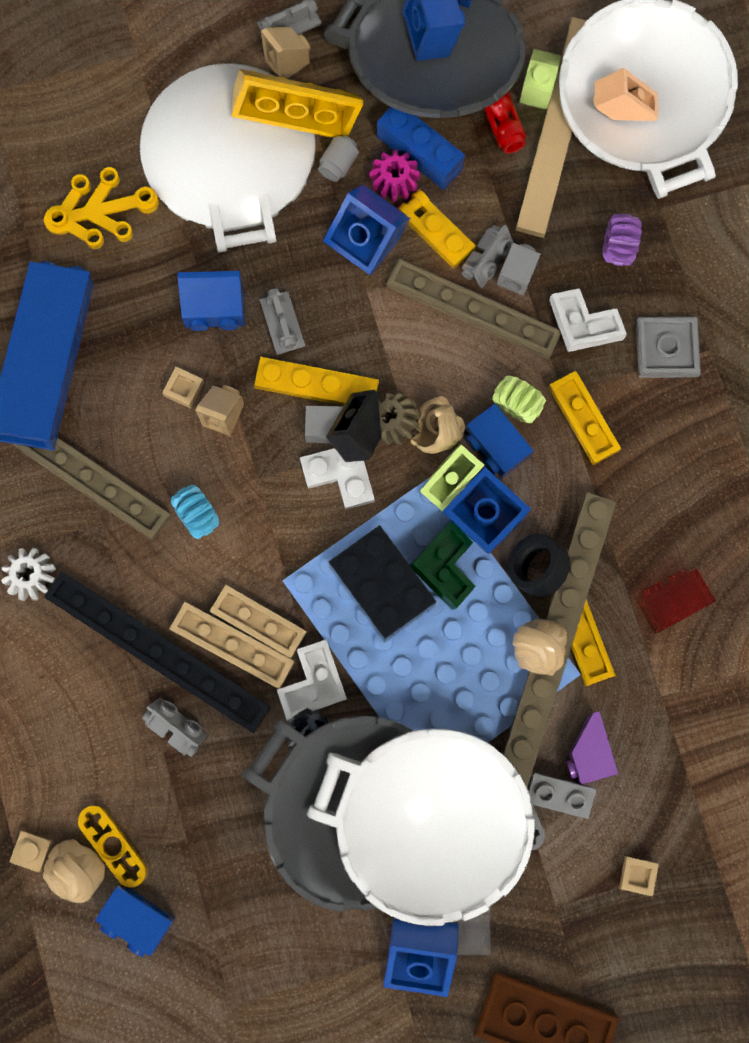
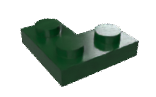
(438, 568)

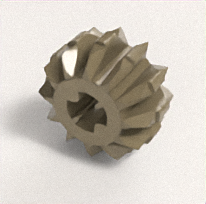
(397, 418)

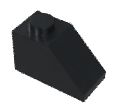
(357, 427)

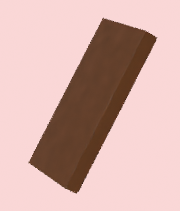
(531, 1014)

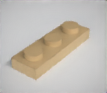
(258, 621)

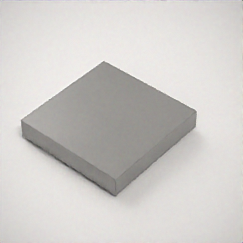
(668, 347)

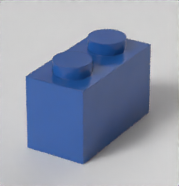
(497, 441)
(134, 921)

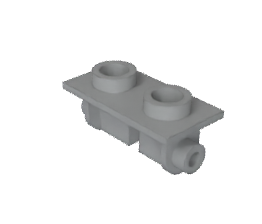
(299, 17)
(496, 245)
(282, 321)
(186, 733)
(561, 795)

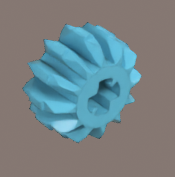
(195, 511)

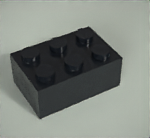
(382, 583)

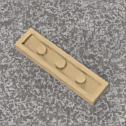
(232, 645)

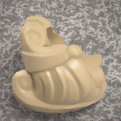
(438, 426)
(540, 646)
(73, 871)

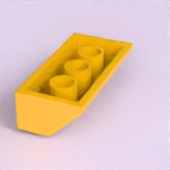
(294, 104)

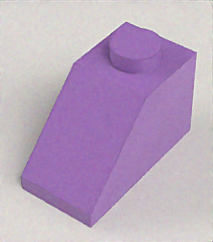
(590, 753)

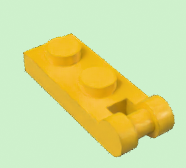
(437, 230)

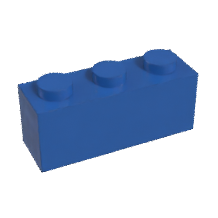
(433, 153)

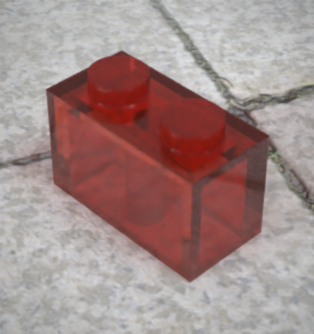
(675, 600)

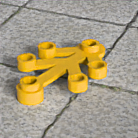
(96, 209)

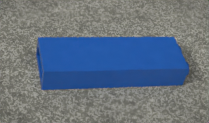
(43, 353)

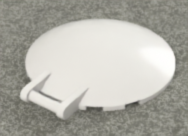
(678, 59)
(221, 166)
(430, 825)

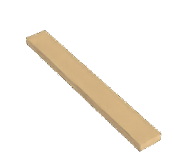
(548, 159)

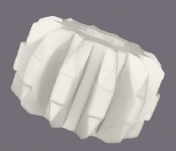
(19, 569)

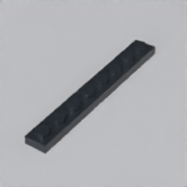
(157, 652)

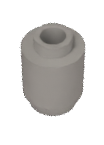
(338, 158)

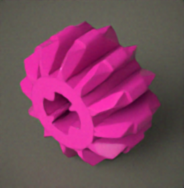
(391, 165)

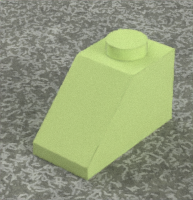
(540, 79)
(451, 477)

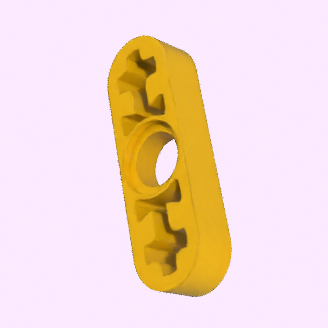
(135, 859)

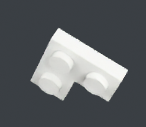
(584, 329)
(351, 476)
(322, 683)

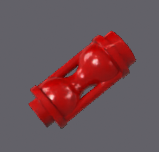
(509, 133)

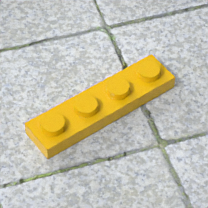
(310, 381)

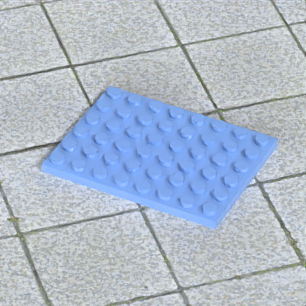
(447, 664)

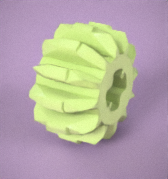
(519, 399)

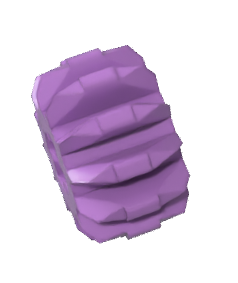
(622, 239)

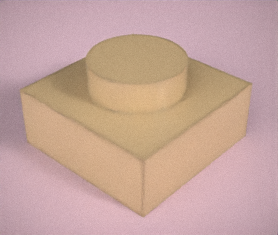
(183, 387)
(31, 851)
(638, 876)

